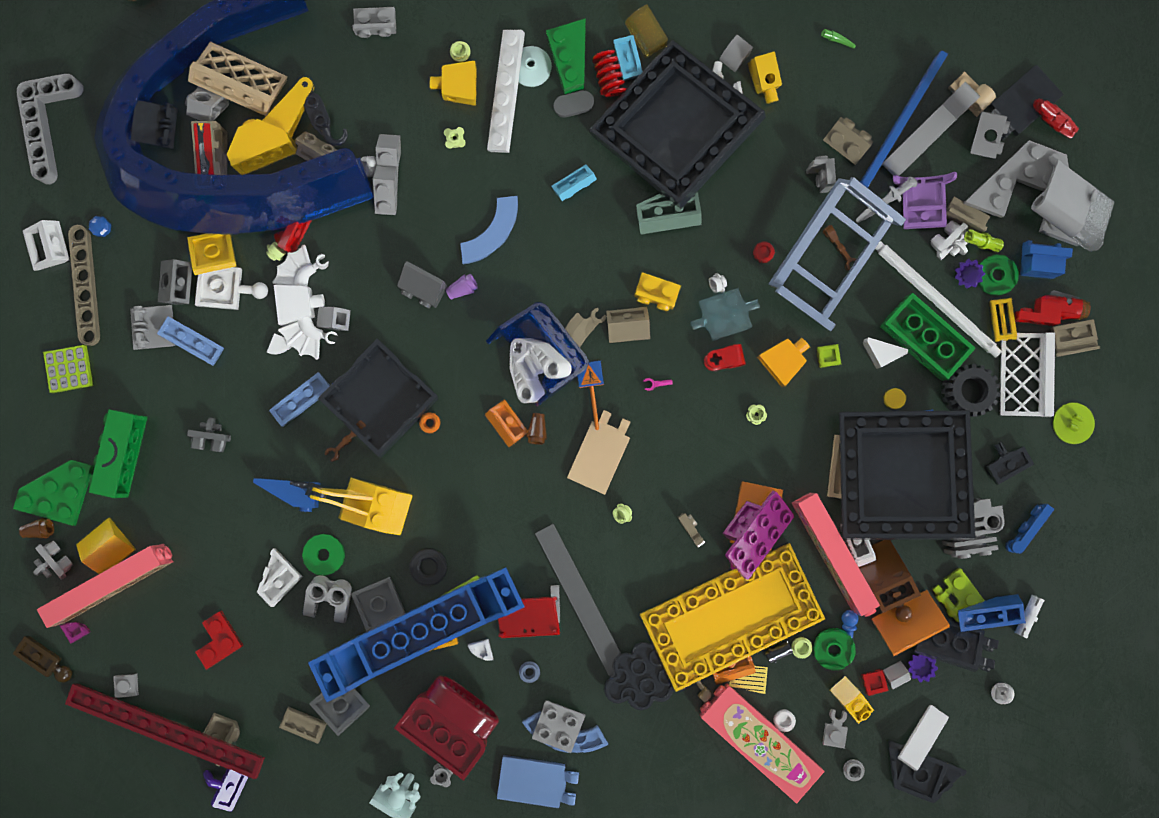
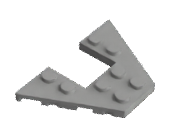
(1029, 166)

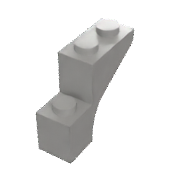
(386, 174)

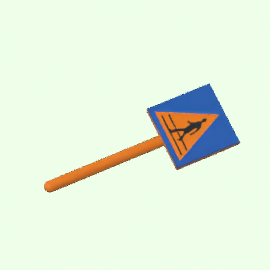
(592, 377)

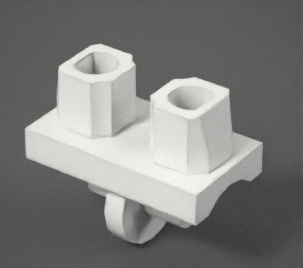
(955, 240)

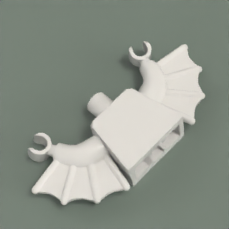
(297, 304)

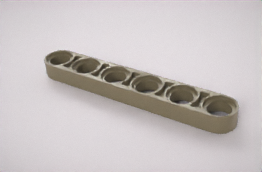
(88, 284)

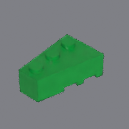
(568, 54)

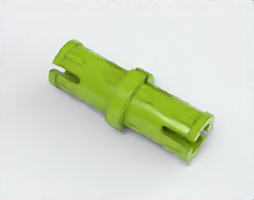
(983, 240)

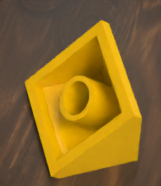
(104, 547)

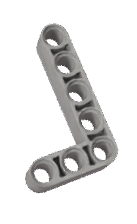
(40, 121)
(931, 129)

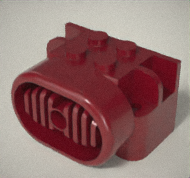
(449, 725)

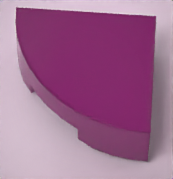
(74, 631)

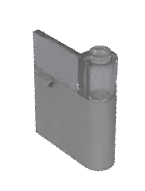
(1075, 207)

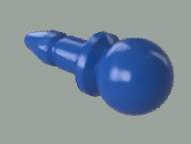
(849, 621)

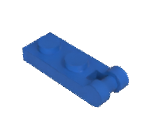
(1030, 528)

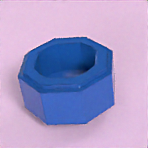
(100, 226)

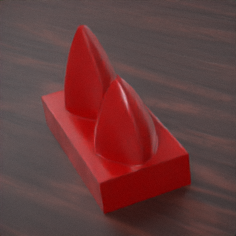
(292, 236)

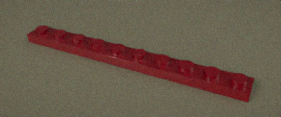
(165, 731)

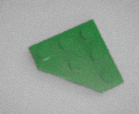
(57, 493)

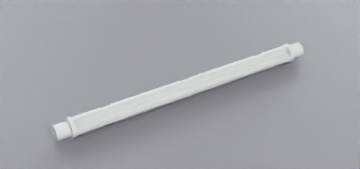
(939, 300)

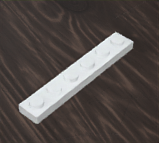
(506, 91)

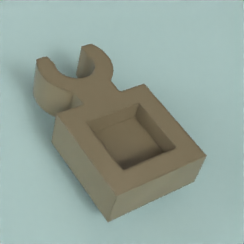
(689, 525)

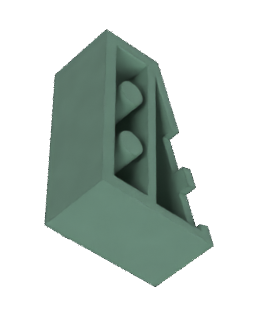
(661, 214)

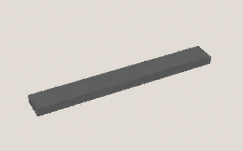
(579, 596)

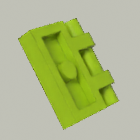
(961, 589)

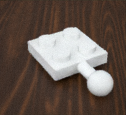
(223, 289)

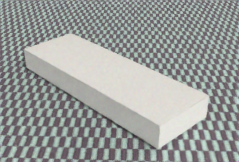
(923, 737)

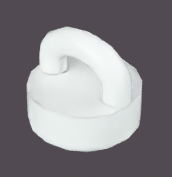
(369, 164)

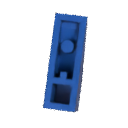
(290, 494)
(992, 613)

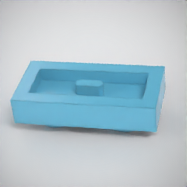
(628, 57)
(574, 182)

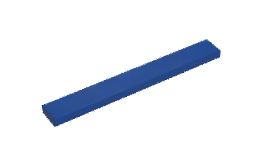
(903, 118)

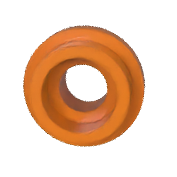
(423, 420)

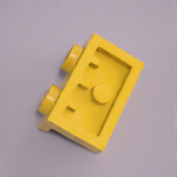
(657, 291)

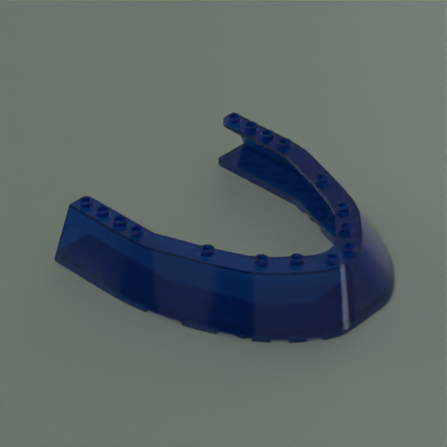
(215, 201)

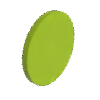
(1073, 423)

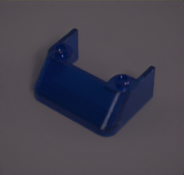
(542, 325)

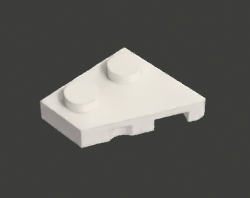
(277, 579)

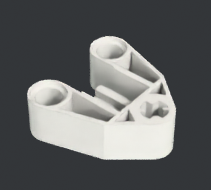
(532, 358)

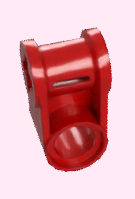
(728, 357)

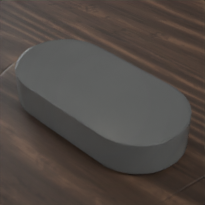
(573, 104)

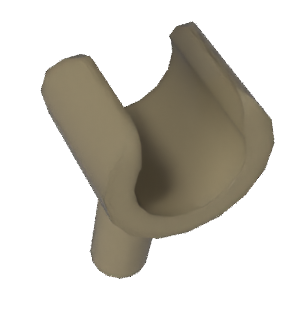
(704, 694)

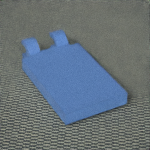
(535, 782)

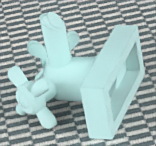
(394, 801)

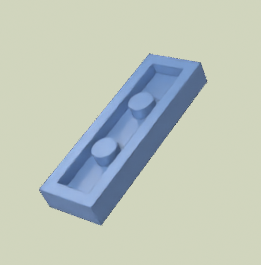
(190, 341)
(299, 399)

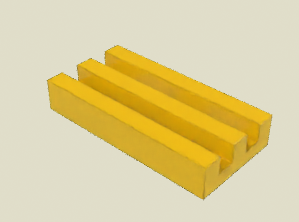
(1005, 336)

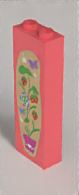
(835, 554)
(761, 742)

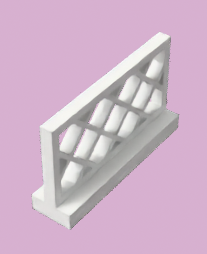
(1046, 375)

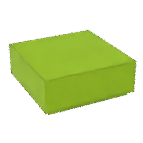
(828, 356)

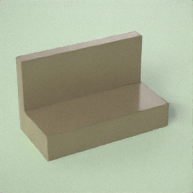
(960, 213)
(628, 324)

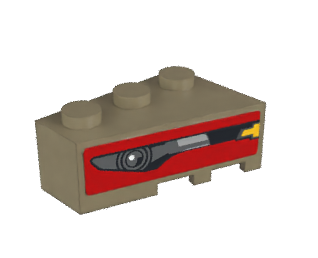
(209, 147)

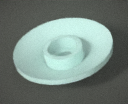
(539, 72)

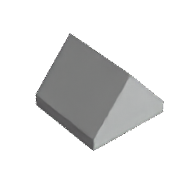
(897, 675)

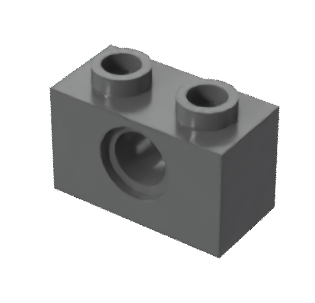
(175, 282)

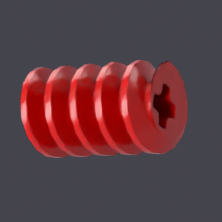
(607, 75)

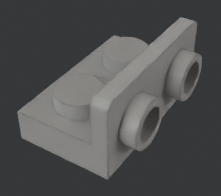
(374, 21)
(826, 170)

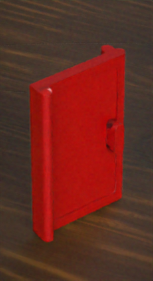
(537, 618)

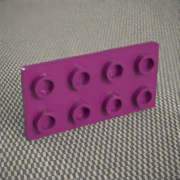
(755, 532)

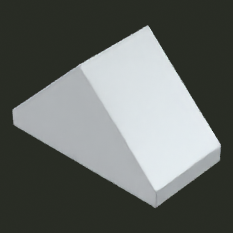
(881, 352)

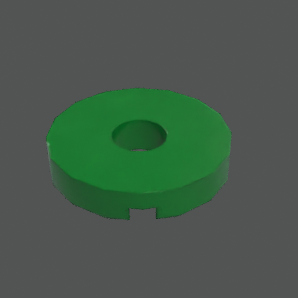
(1009, 275)
(311, 554)
(838, 637)

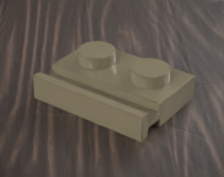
(1075, 338)

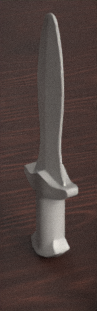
(893, 195)

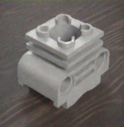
(987, 521)

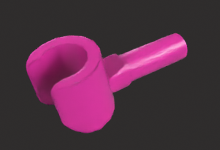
(657, 383)

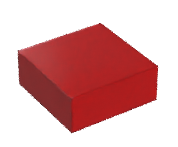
(874, 682)

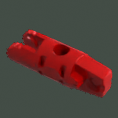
(1055, 117)

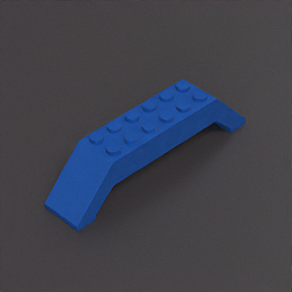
(415, 633)

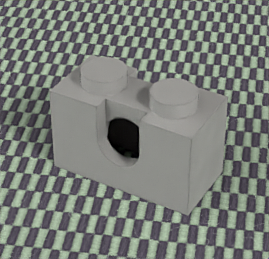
(981, 145)

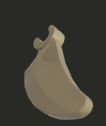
(580, 328)

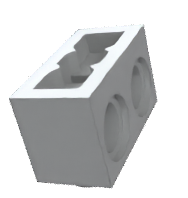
(205, 104)

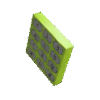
(68, 369)

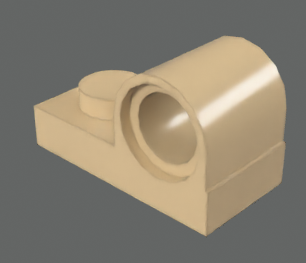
(986, 93)

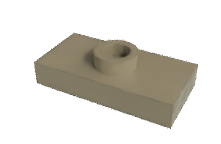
(303, 725)

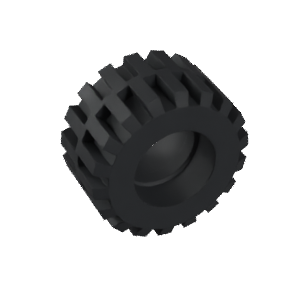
(986, 385)

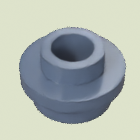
(529, 678)

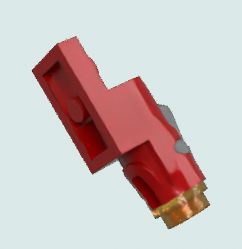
(1053, 308)

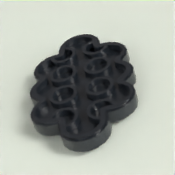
(639, 678)

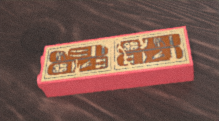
(105, 585)

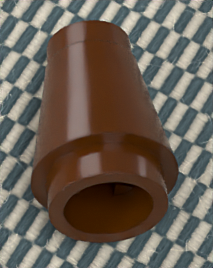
(537, 429)
(37, 529)

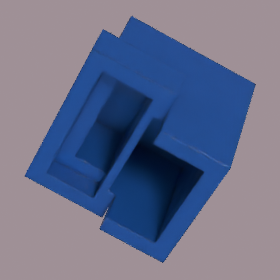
(1044, 260)

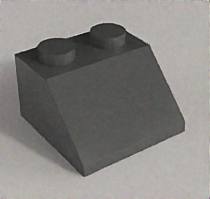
(421, 285)

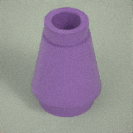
(464, 285)

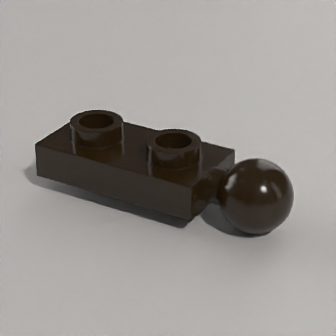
(42, 659)

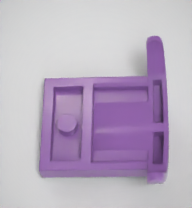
(926, 203)

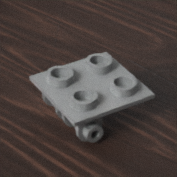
(147, 323)
(558, 726)

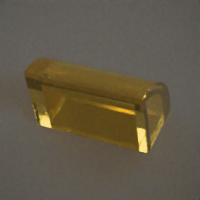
(646, 31)

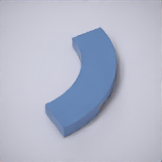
(495, 234)
(586, 741)

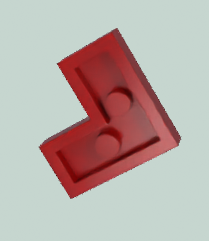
(224, 640)

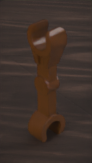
(830, 234)
(345, 441)

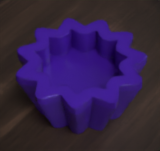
(969, 273)
(922, 668)

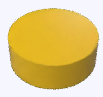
(894, 398)

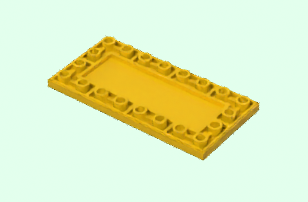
(731, 618)

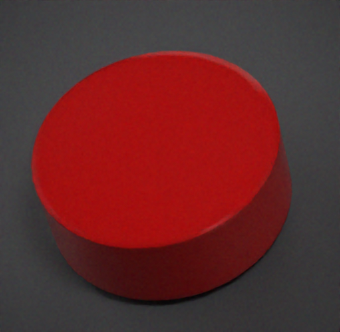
(763, 252)

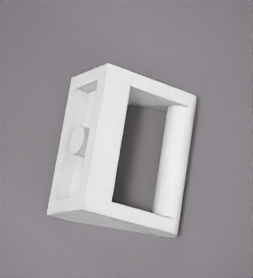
(52, 243)

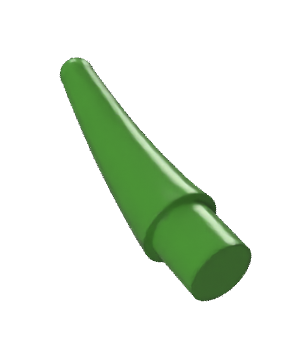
(836, 37)

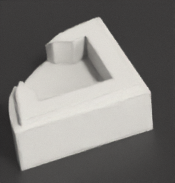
(278, 345)
(481, 649)

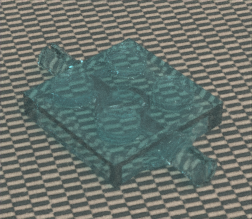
(725, 314)

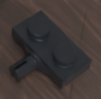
(1008, 463)

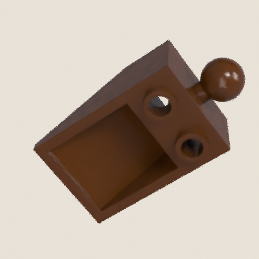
(885, 578)

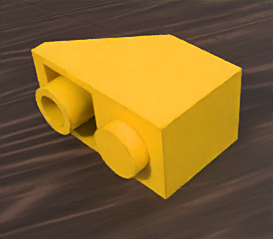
(852, 700)

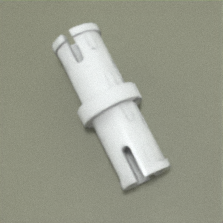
(1030, 616)

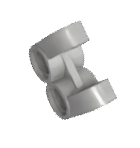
(329, 594)

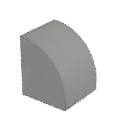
(736, 53)
(333, 318)

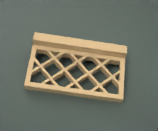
(232, 88)

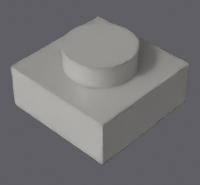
(126, 685)

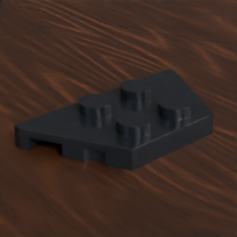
(928, 781)

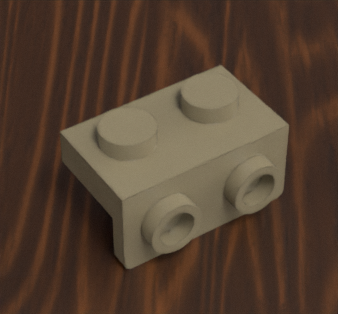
(848, 140)
(312, 147)
(222, 729)

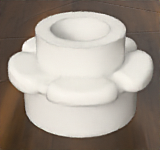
(717, 283)

